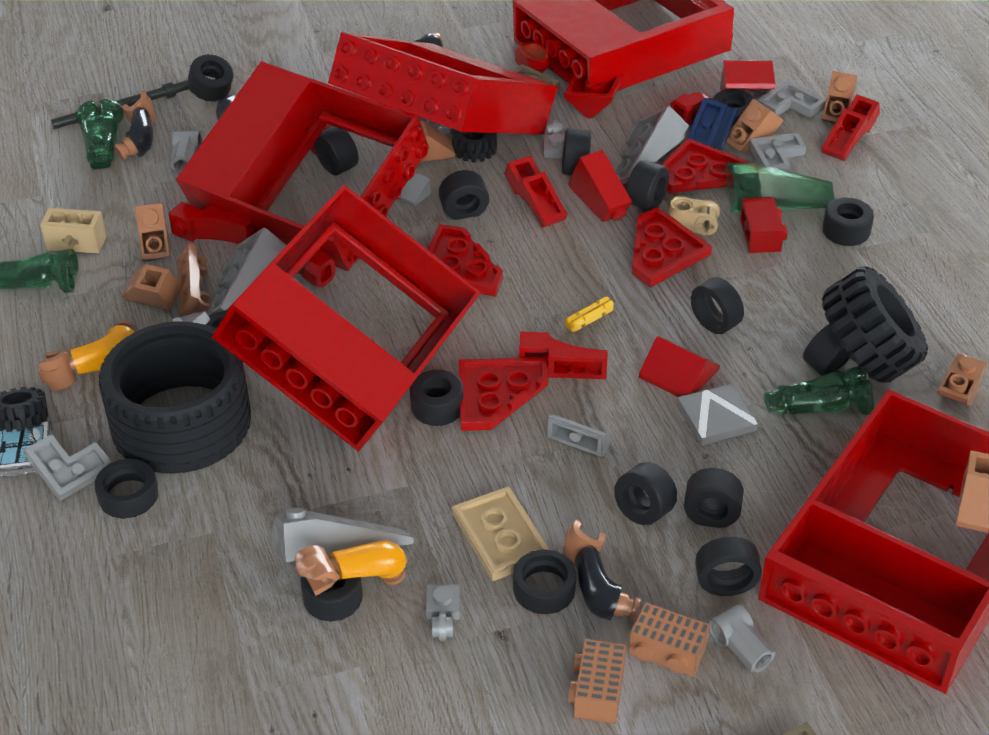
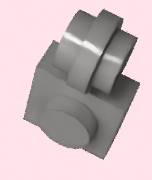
(554, 141)
(442, 608)

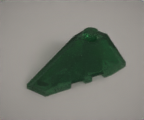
(787, 188)

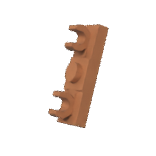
(191, 272)

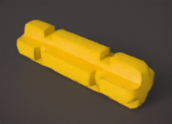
(589, 314)

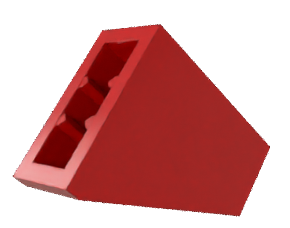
(600, 187)

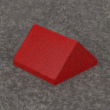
(748, 75)
(594, 97)
(676, 368)

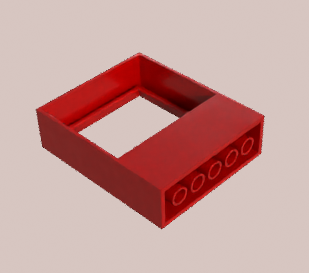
(596, 43)
(442, 85)
(269, 134)
(318, 353)

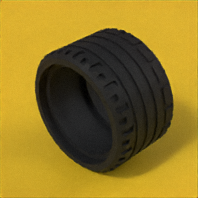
(183, 435)

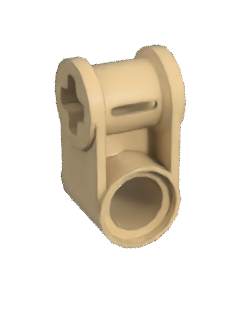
(693, 214)

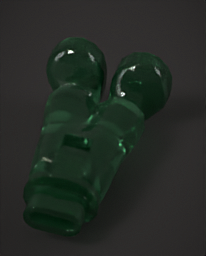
(100, 131)
(40, 271)
(823, 394)

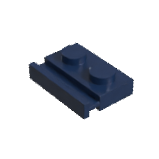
(713, 123)

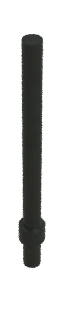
(167, 90)

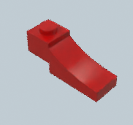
(851, 127)
(535, 190)
(209, 223)
(563, 358)

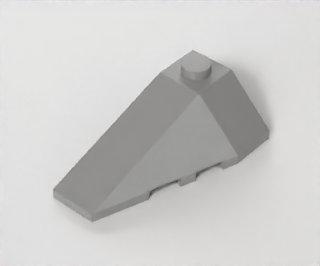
(651, 139)
(244, 266)
(306, 528)

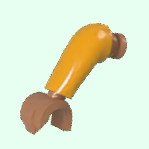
(59, 367)
(366, 560)

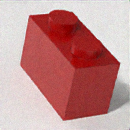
(762, 225)

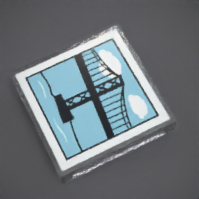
(12, 447)

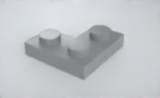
(792, 96)
(775, 150)
(65, 473)

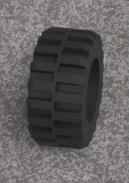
(874, 324)

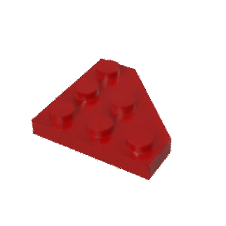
(697, 167)
(664, 247)
(466, 258)
(498, 388)

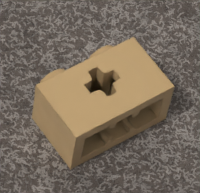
(73, 230)

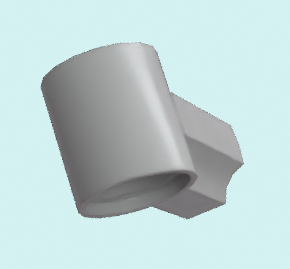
(184, 146)
(737, 631)

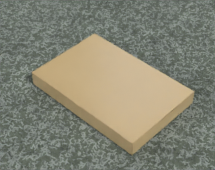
(498, 531)

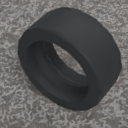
(727, 299)
(133, 504)
(723, 551)
(541, 601)

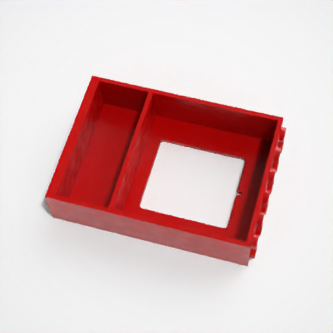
(867, 583)

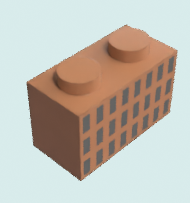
(669, 639)
(599, 681)

